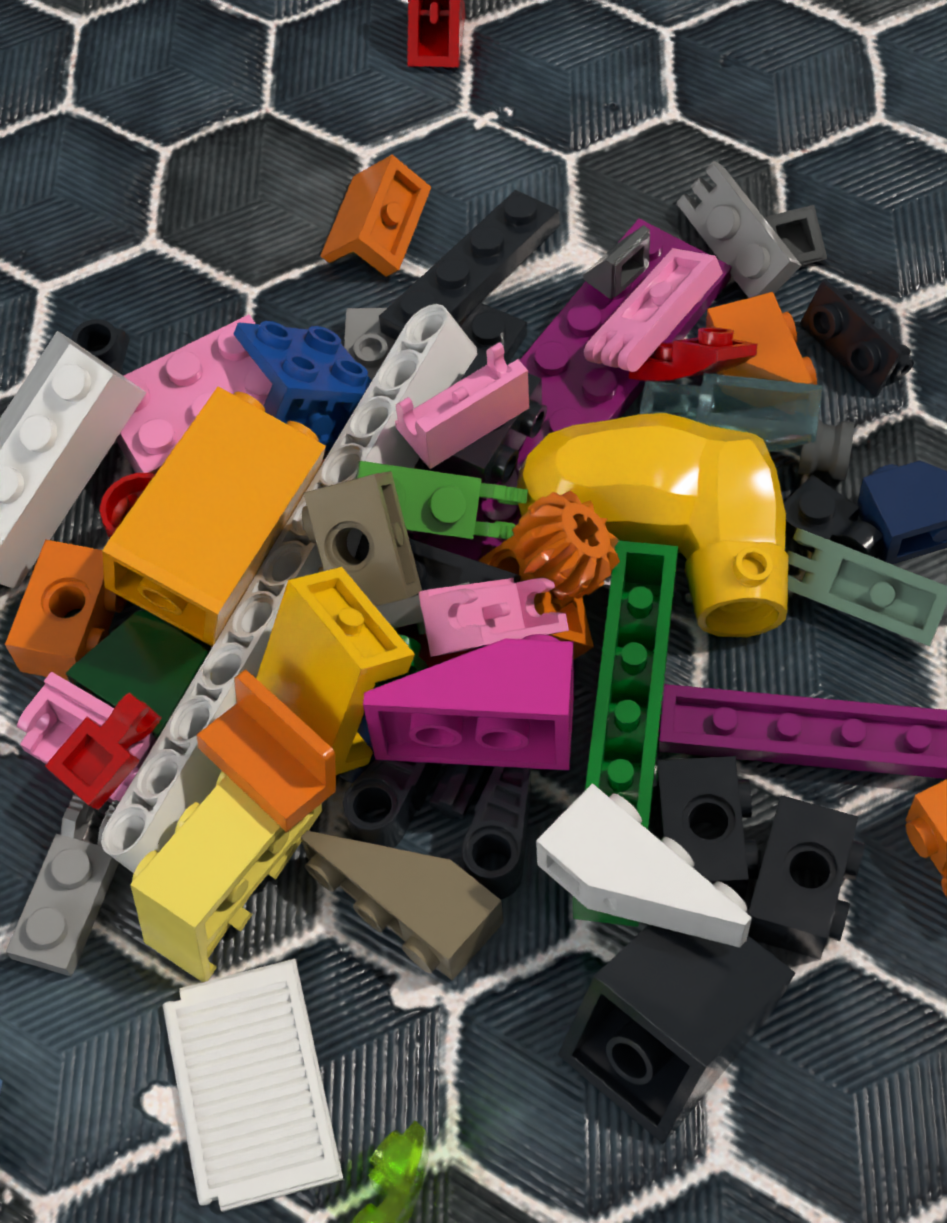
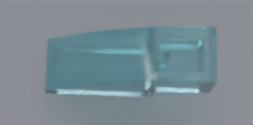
(774, 410)

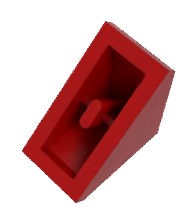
(435, 32)

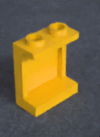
(327, 653)

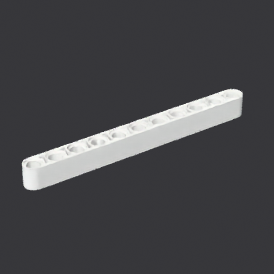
(422, 363)

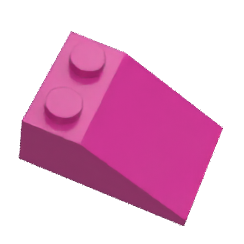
(482, 708)

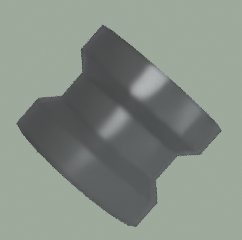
(829, 452)

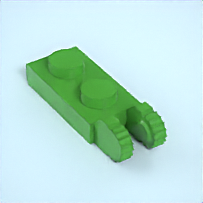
(446, 501)

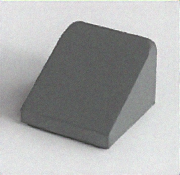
(800, 233)
(621, 264)

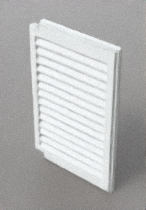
(251, 1088)

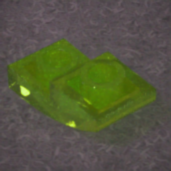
(397, 1176)

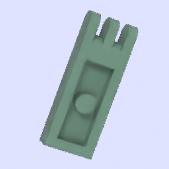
(868, 588)

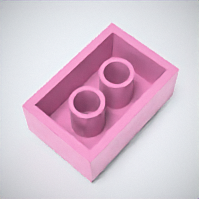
(179, 389)

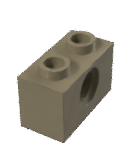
(374, 509)

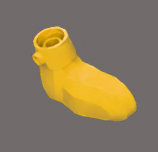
(683, 488)

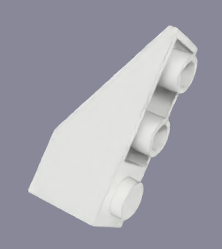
(627, 872)

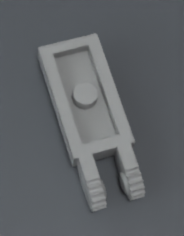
(65, 895)

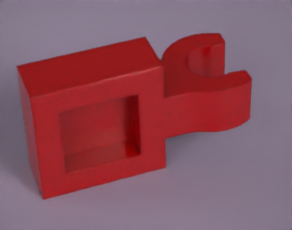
(98, 756)

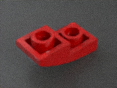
(708, 353)

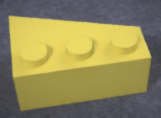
(208, 872)

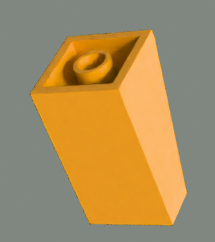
(212, 514)

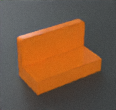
(378, 216)
(270, 753)

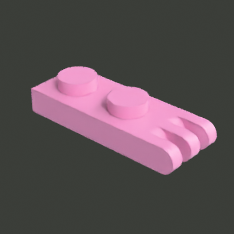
(653, 310)

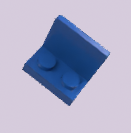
(309, 374)

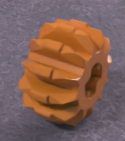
(566, 545)

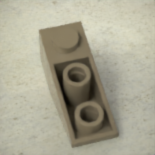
(418, 896)

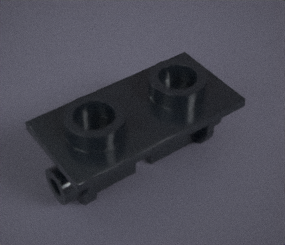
(853, 339)

